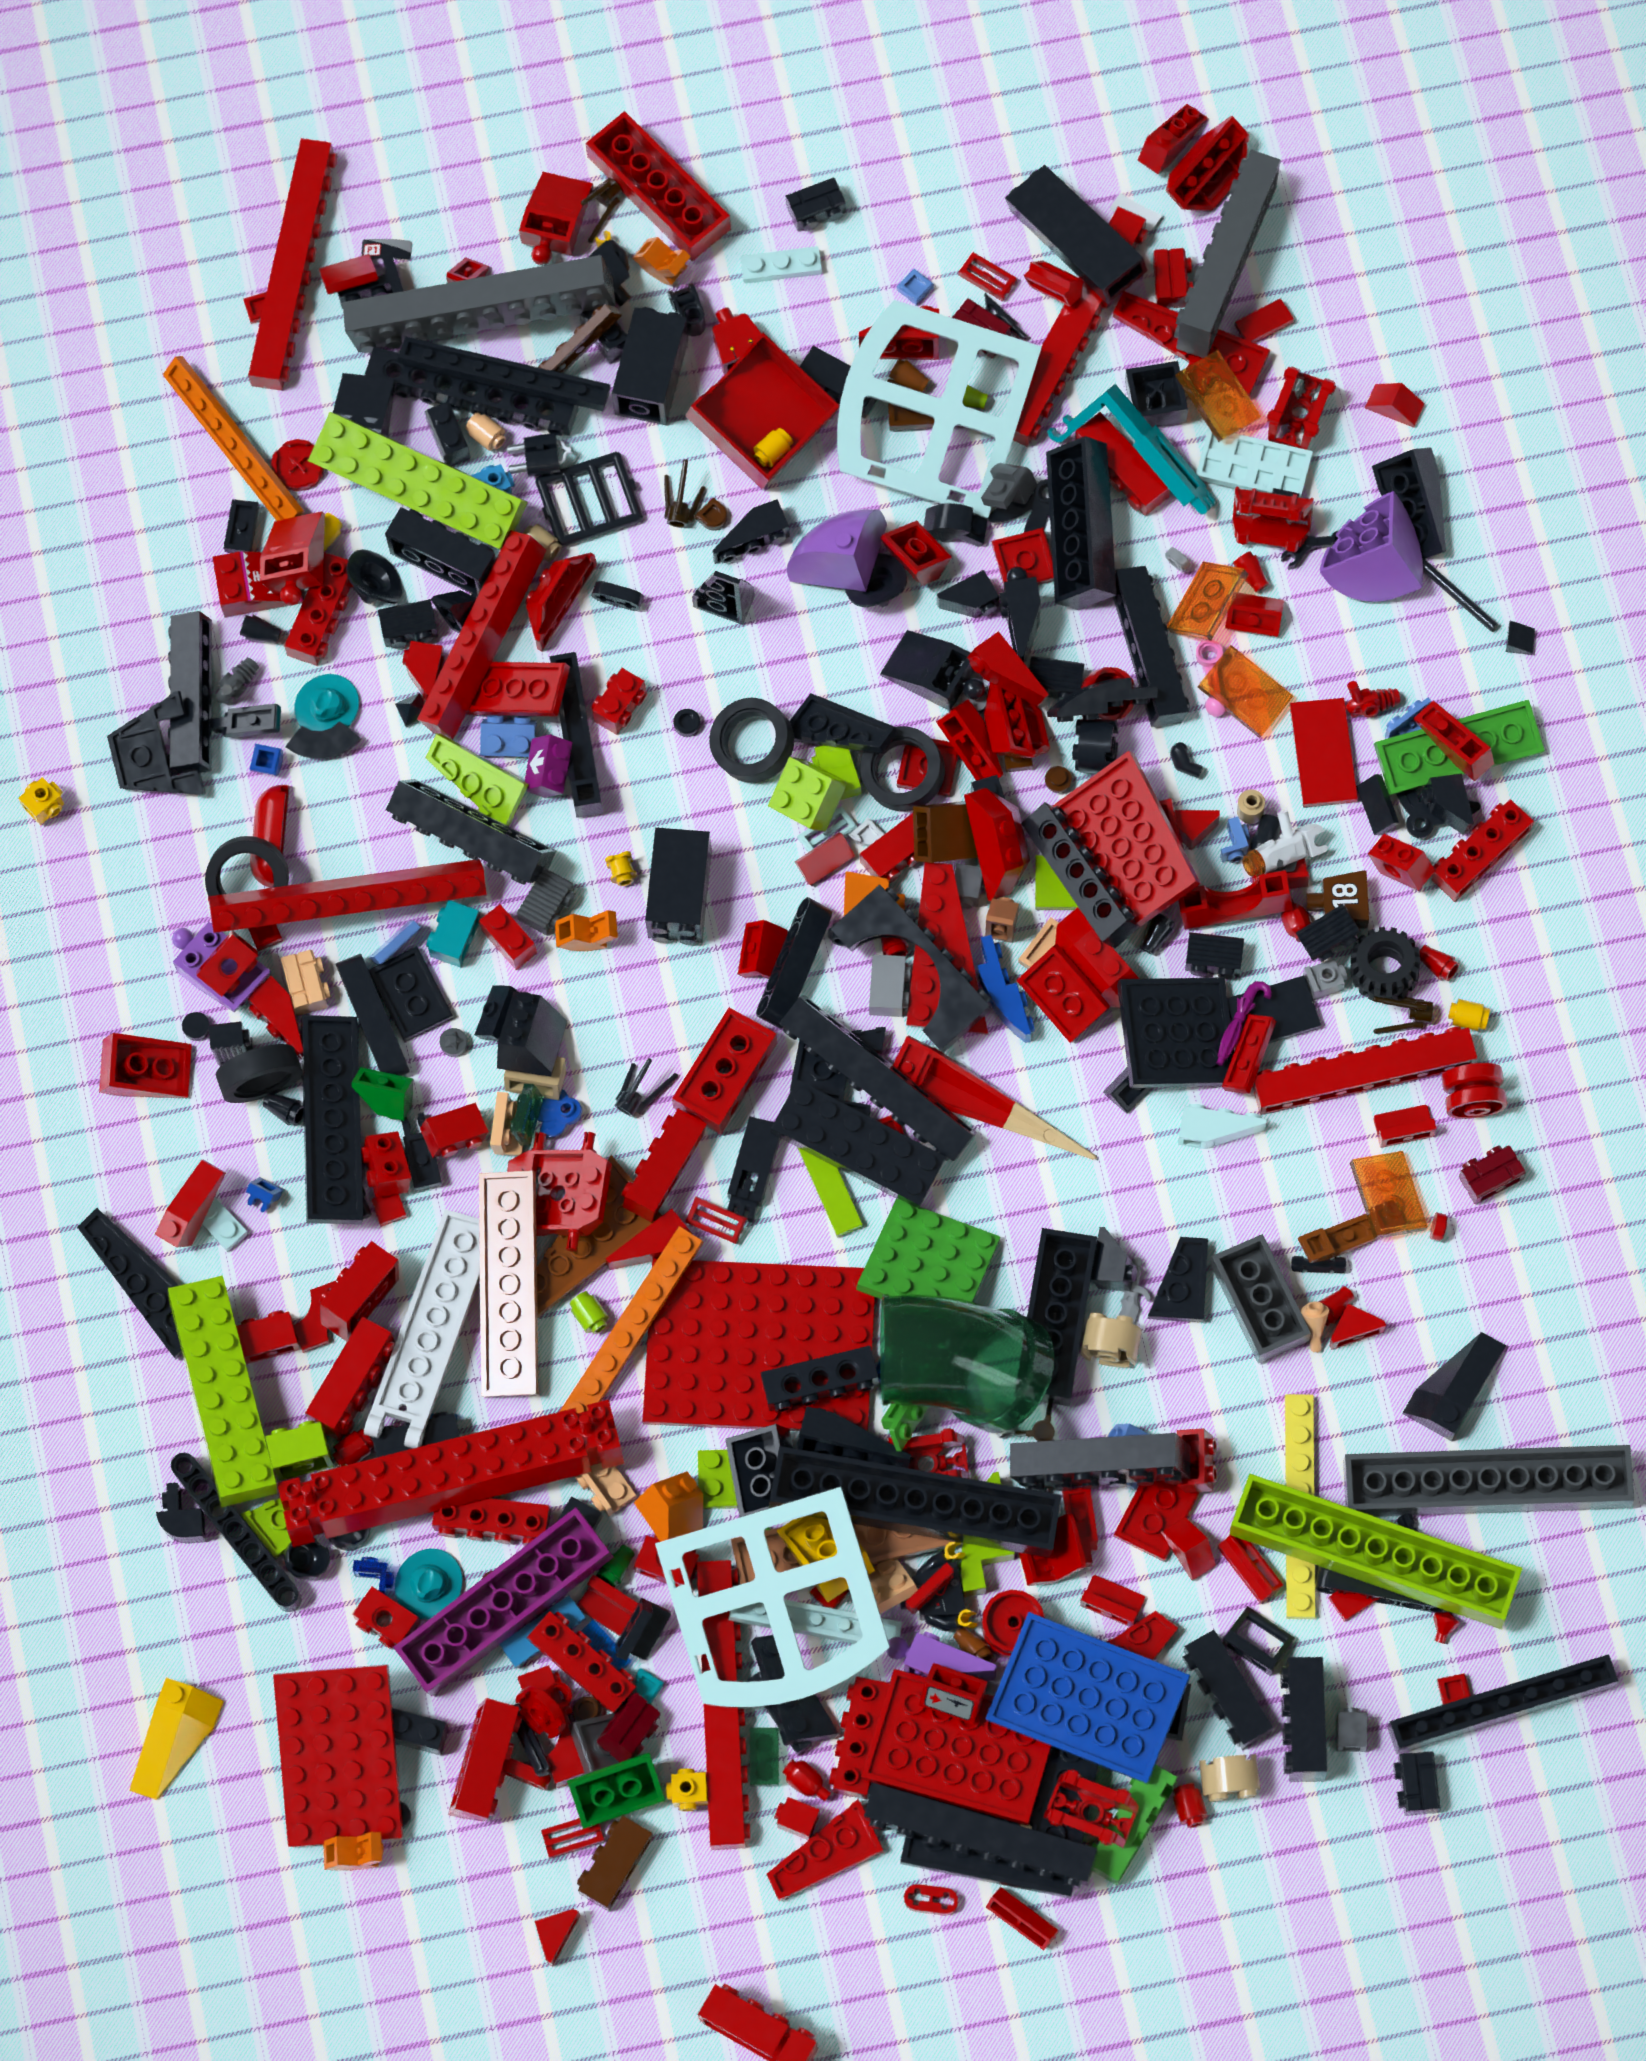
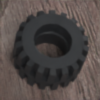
(1390, 945)

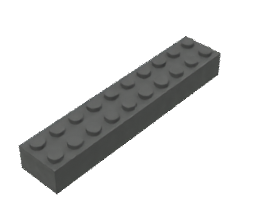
(479, 304)
(1489, 1480)

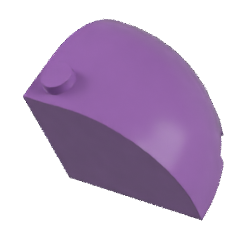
(839, 551)
(1375, 554)

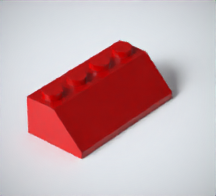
(484, 1760)

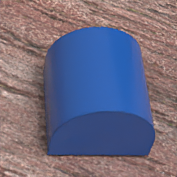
(266, 760)

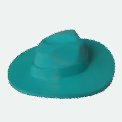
(326, 702)
(428, 1582)

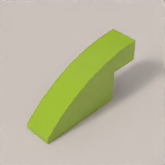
(978, 1556)

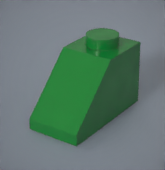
(385, 1092)

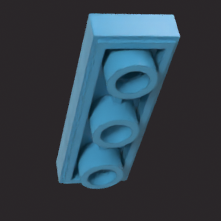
(520, 1650)

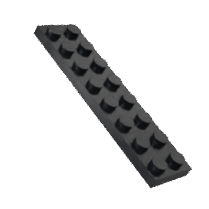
(331, 1120)

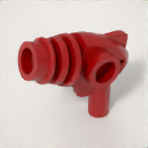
(1368, 701)

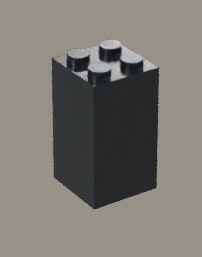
(650, 365)
(678, 885)

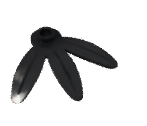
(1036, 503)
(1420, 811)

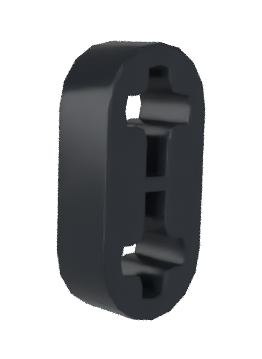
(617, 595)

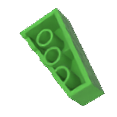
(1151, 1797)

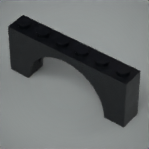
(959, 1002)

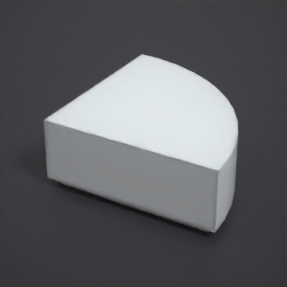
(866, 833)

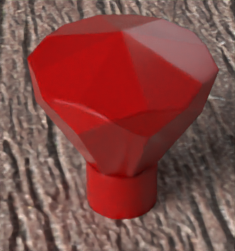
(1444, 1625)

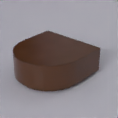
(712, 515)

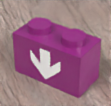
(547, 765)

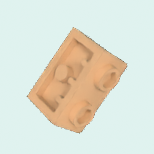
(502, 1139)
(608, 1487)

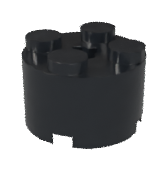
(1095, 745)

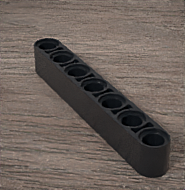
(245, 1541)

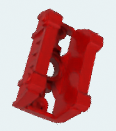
(1288, 402)
(1272, 519)
(932, 1446)
(1095, 1795)

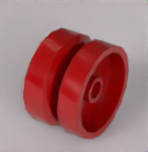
(1474, 1090)
(1000, 1610)

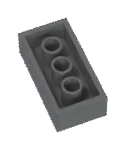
(1260, 1298)

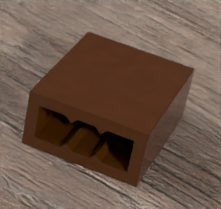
(942, 833)

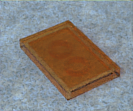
(1218, 396)
(1207, 600)
(1245, 691)
(1388, 1195)

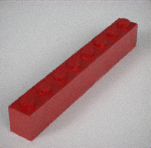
(482, 634)
(1363, 1071)

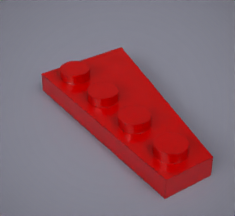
(830, 1851)

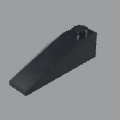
(724, 597)

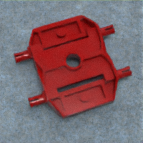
(585, 1183)

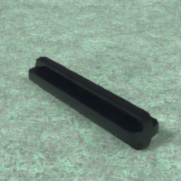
(533, 1748)

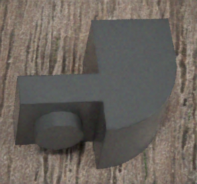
(1009, 485)

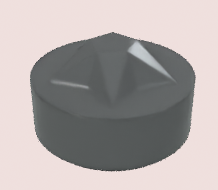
(453, 1042)

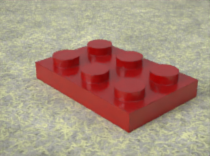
(1063, 993)

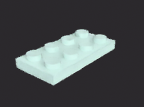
(1253, 464)

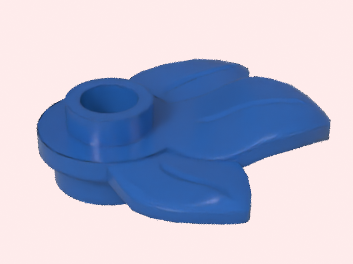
(553, 1117)

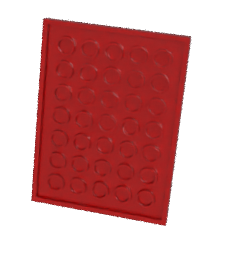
(746, 1319)

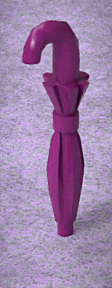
(1244, 1006)

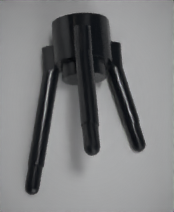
(629, 1100)

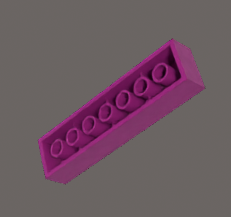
(503, 1602)

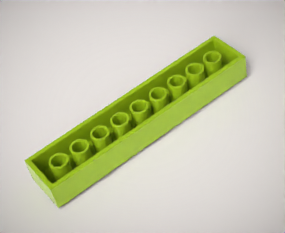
(1375, 1551)

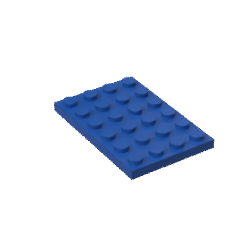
(1088, 1697)

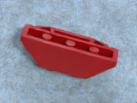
(1209, 167)
(556, 594)
(1014, 725)
(998, 841)
(1092, 957)

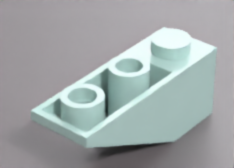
(1210, 1128)

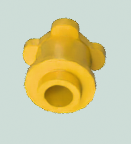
(621, 868)

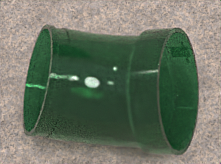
(963, 1359)

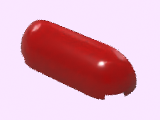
(269, 825)

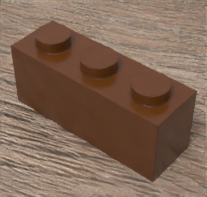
(614, 1862)

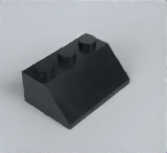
(530, 1035)
(753, 1465)

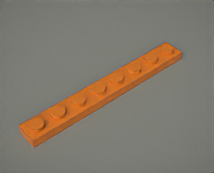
(231, 440)
(634, 1321)

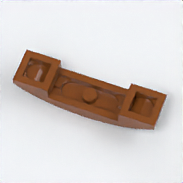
(1336, 1240)

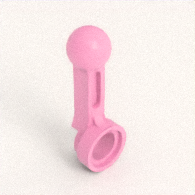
(1212, 706)

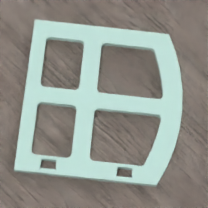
(947, 410)
(771, 1589)

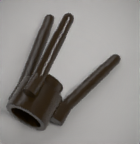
(605, 193)
(678, 514)
(1419, 1011)
(1042, 1429)

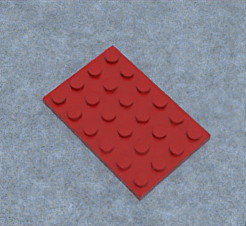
(1131, 837)
(337, 1754)
(952, 1759)

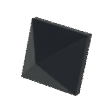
(410, 709)

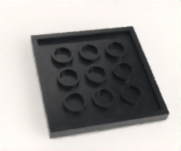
(1174, 1031)

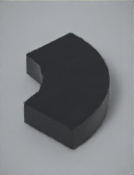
(324, 743)

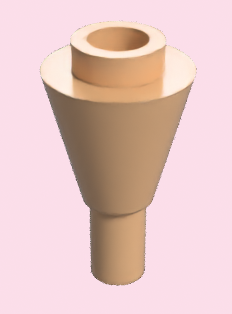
(1315, 1316)

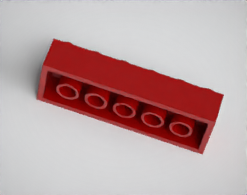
(658, 186)

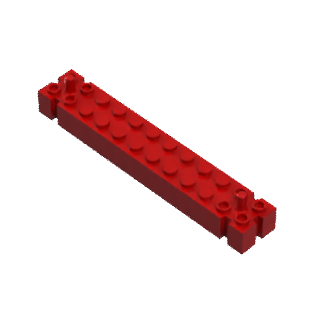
(450, 1473)

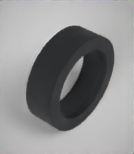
(726, 722)
(922, 793)
(241, 845)
(259, 1072)

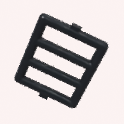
(586, 531)

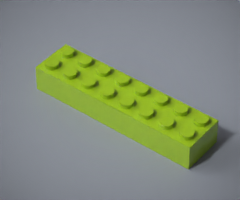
(417, 480)
(222, 1391)

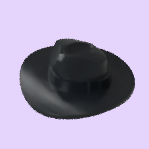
(373, 577)
(885, 583)

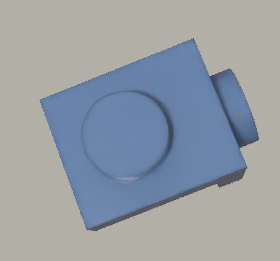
(1238, 836)

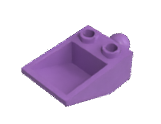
(199, 949)
(928, 1650)

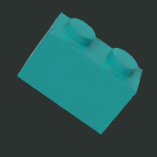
(453, 933)

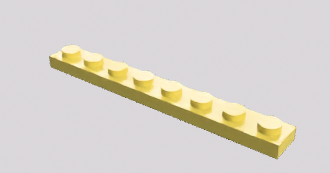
(1299, 1476)

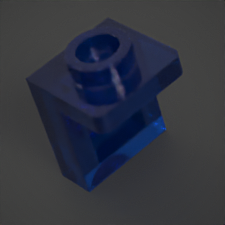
(370, 1568)

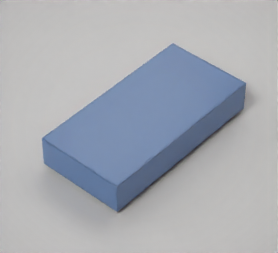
(395, 942)

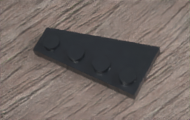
(799, 1719)

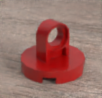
(542, 1711)

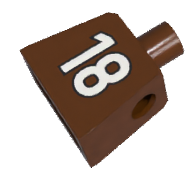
(1343, 889)

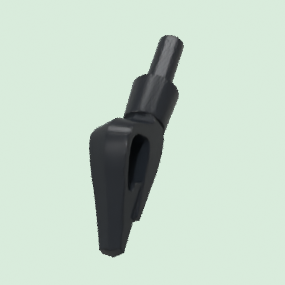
(1001, 314)

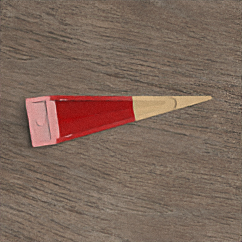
(973, 1097)

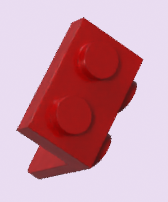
(1065, 1558)

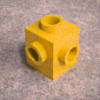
(42, 800)
(695, 1797)

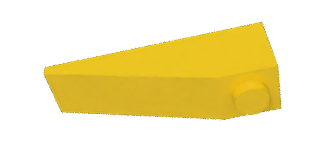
(176, 1729)

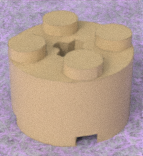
(1111, 1340)
(1230, 1776)

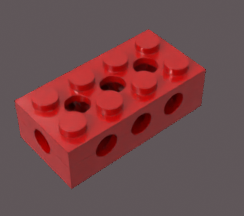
(717, 1054)

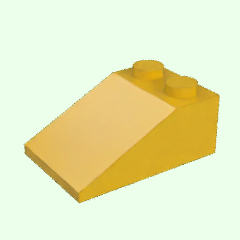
(811, 1541)

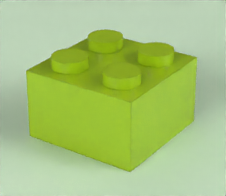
(807, 794)
(299, 1450)

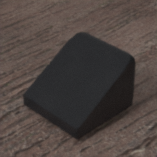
(1520, 638)

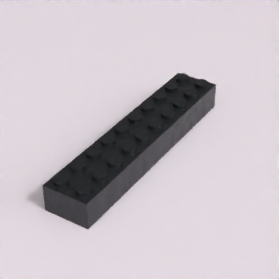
(922, 1501)

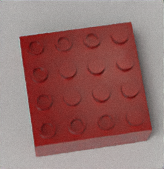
(759, 396)

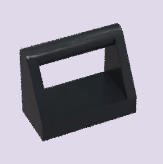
(1251, 1652)

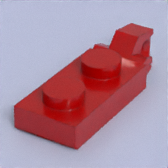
(1080, 1504)

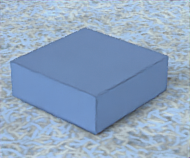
(915, 287)

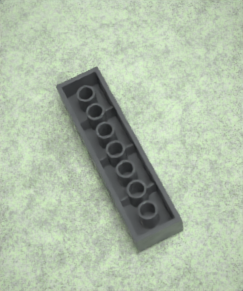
(1227, 253)

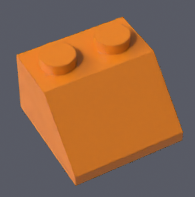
(672, 1506)

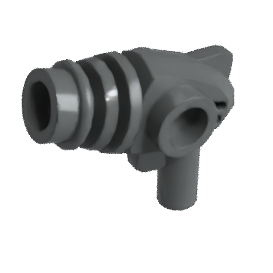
(233, 685)

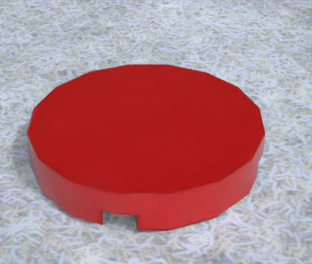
(292, 465)

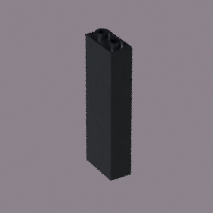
(1076, 234)

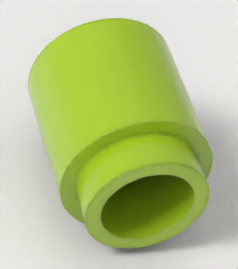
(589, 1313)

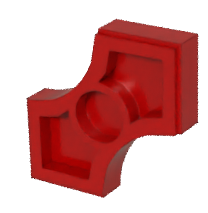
(309, 1330)

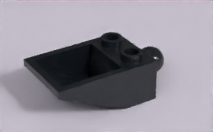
(366, 401)
(1022, 609)
(928, 669)

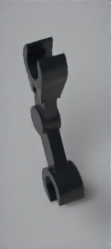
(1310, 544)

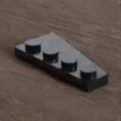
(835, 725)

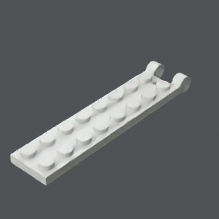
(430, 1329)

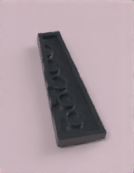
(136, 1274)

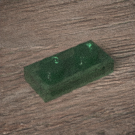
(527, 1114)
(764, 1757)

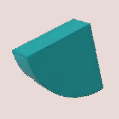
(647, 1685)

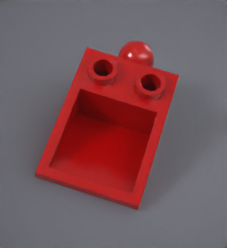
(554, 216)
(294, 556)

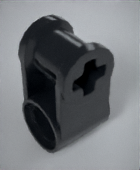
(687, 303)

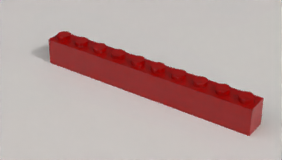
(291, 264)
(1069, 338)
(347, 895)
(723, 1723)

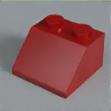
(917, 552)

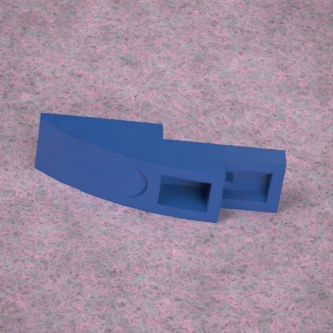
(1006, 999)

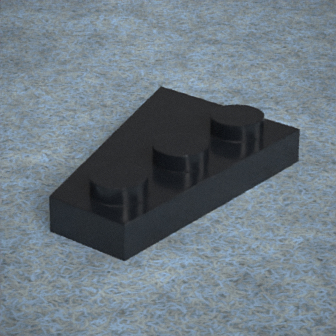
(1184, 1284)

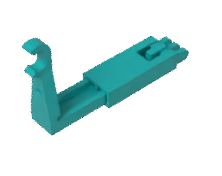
(1151, 446)

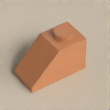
(1002, 919)

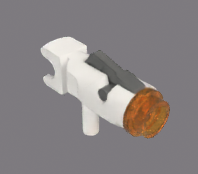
(1286, 850)

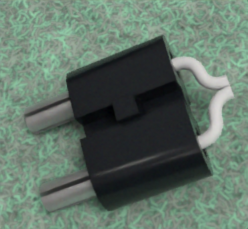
(540, 455)

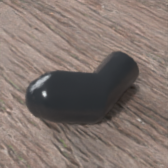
(1182, 762)

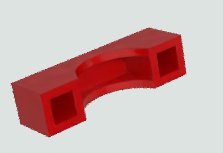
(1264, 896)
(564, 1756)

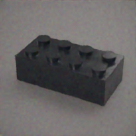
(439, 551)
(1305, 1719)

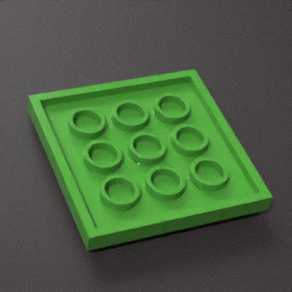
(927, 1256)

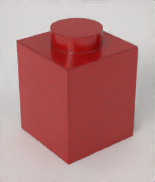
(797, 1818)

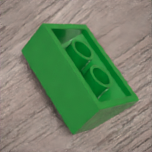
(616, 1790)

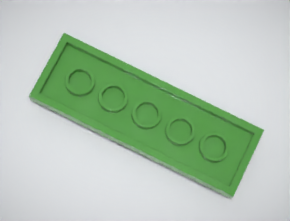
(1414, 758)

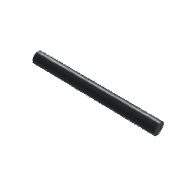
(1458, 596)

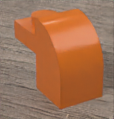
(661, 261)
(586, 933)
(353, 1852)

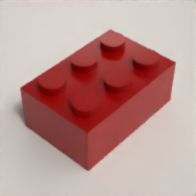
(358, 1290)

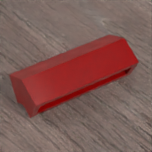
(1054, 282)
(1250, 1567)
(1022, 1918)

